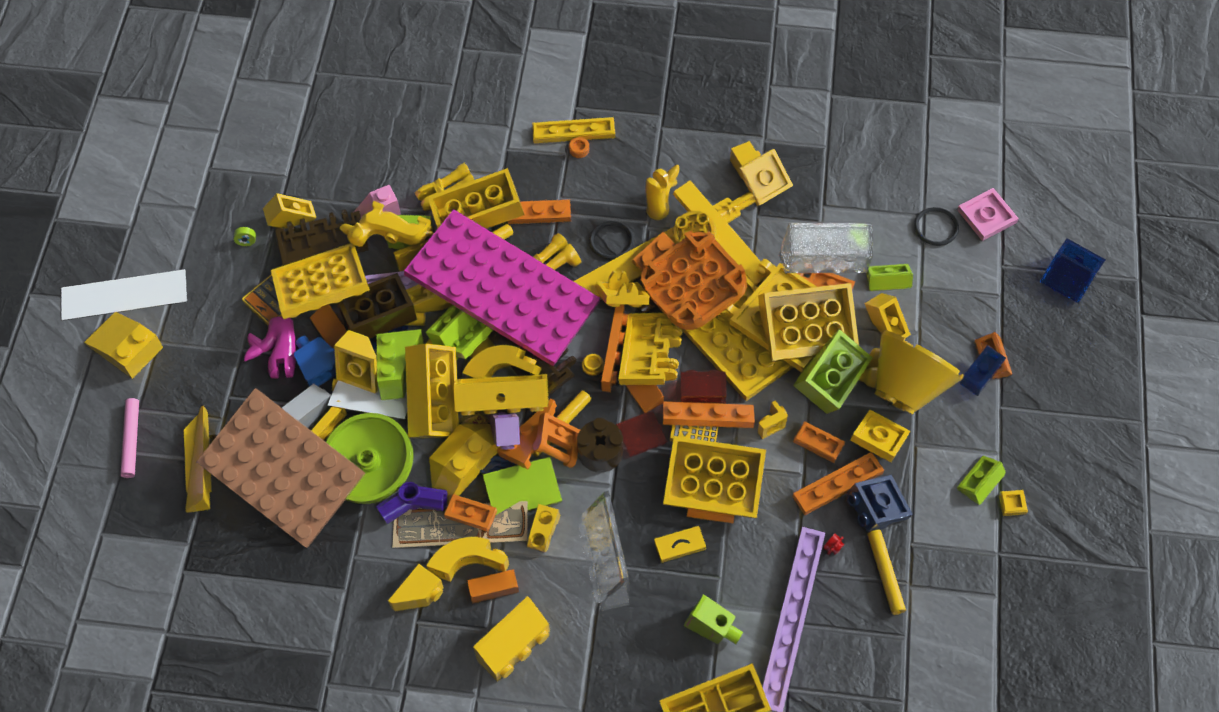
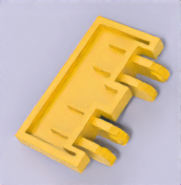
(647, 350)

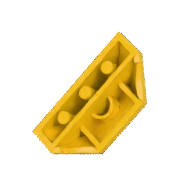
(462, 458)

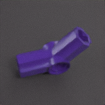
(424, 498)

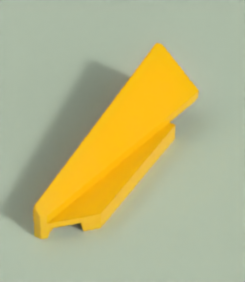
(197, 478)

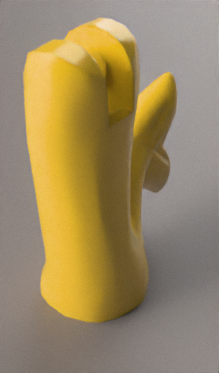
(658, 190)

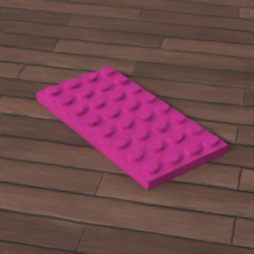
(502, 287)

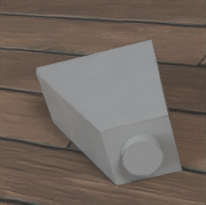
(309, 406)

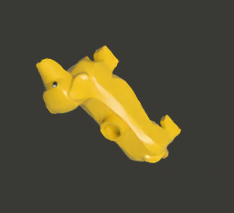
(389, 226)

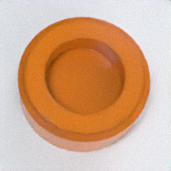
(579, 147)

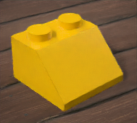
(356, 361)

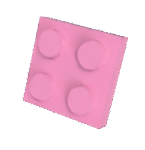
(987, 214)

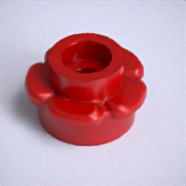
(834, 544)

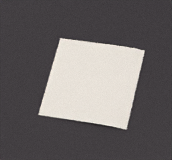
(365, 401)

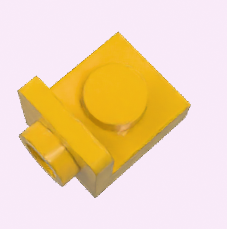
(773, 423)

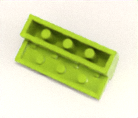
(458, 330)

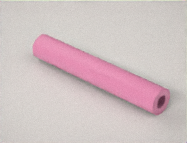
(129, 438)

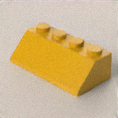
(430, 390)

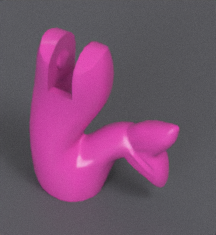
(280, 335)

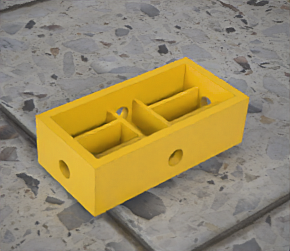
(483, 394)
(728, 693)

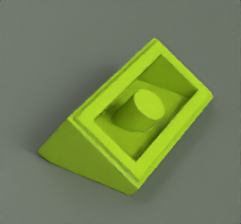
(889, 277)
(982, 479)

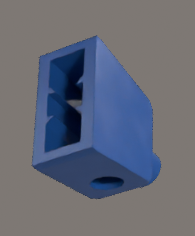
(315, 360)

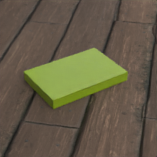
(519, 484)

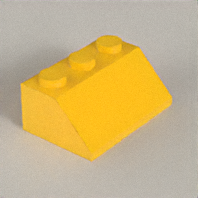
(512, 639)

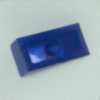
(982, 370)

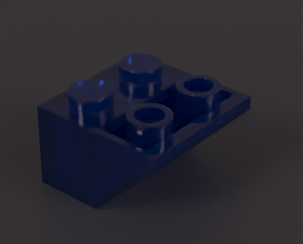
(1072, 270)

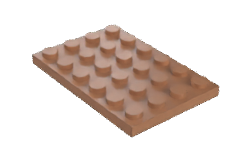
(281, 467)

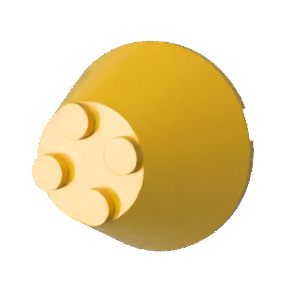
(910, 374)

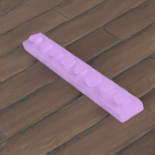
(792, 618)

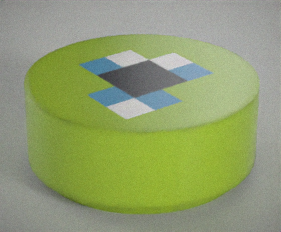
(244, 236)

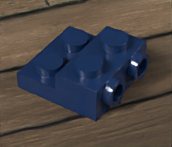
(878, 503)

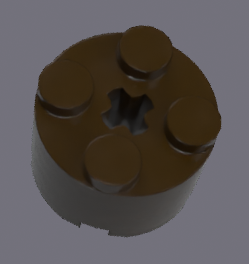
(600, 445)

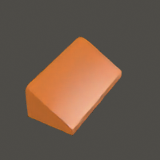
(328, 325)
(994, 341)
(646, 396)
(493, 586)

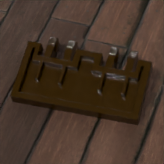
(317, 239)
(556, 376)

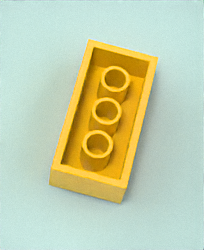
(483, 200)

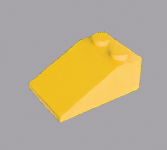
(125, 344)

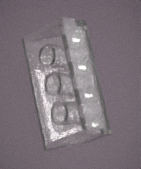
(827, 248)

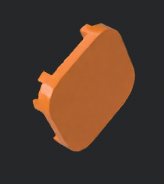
(694, 280)

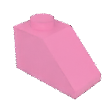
(382, 195)

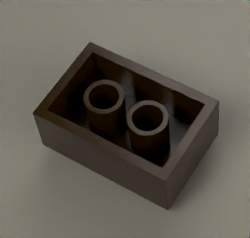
(379, 309)

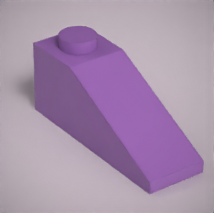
(505, 429)

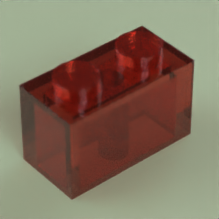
(703, 387)

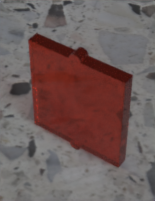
(642, 433)

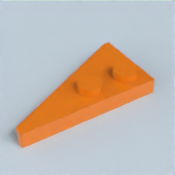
(528, 432)

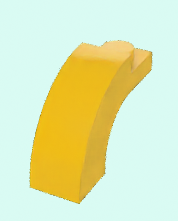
(496, 357)
(464, 552)

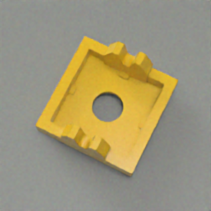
(621, 291)

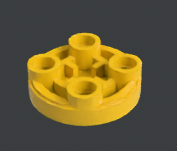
(695, 221)

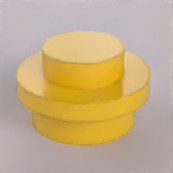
(592, 364)

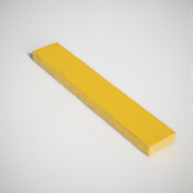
(728, 239)

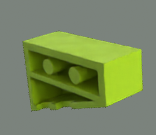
(392, 363)

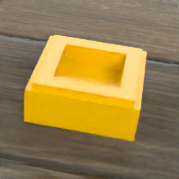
(1013, 503)

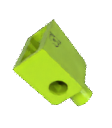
(712, 621)

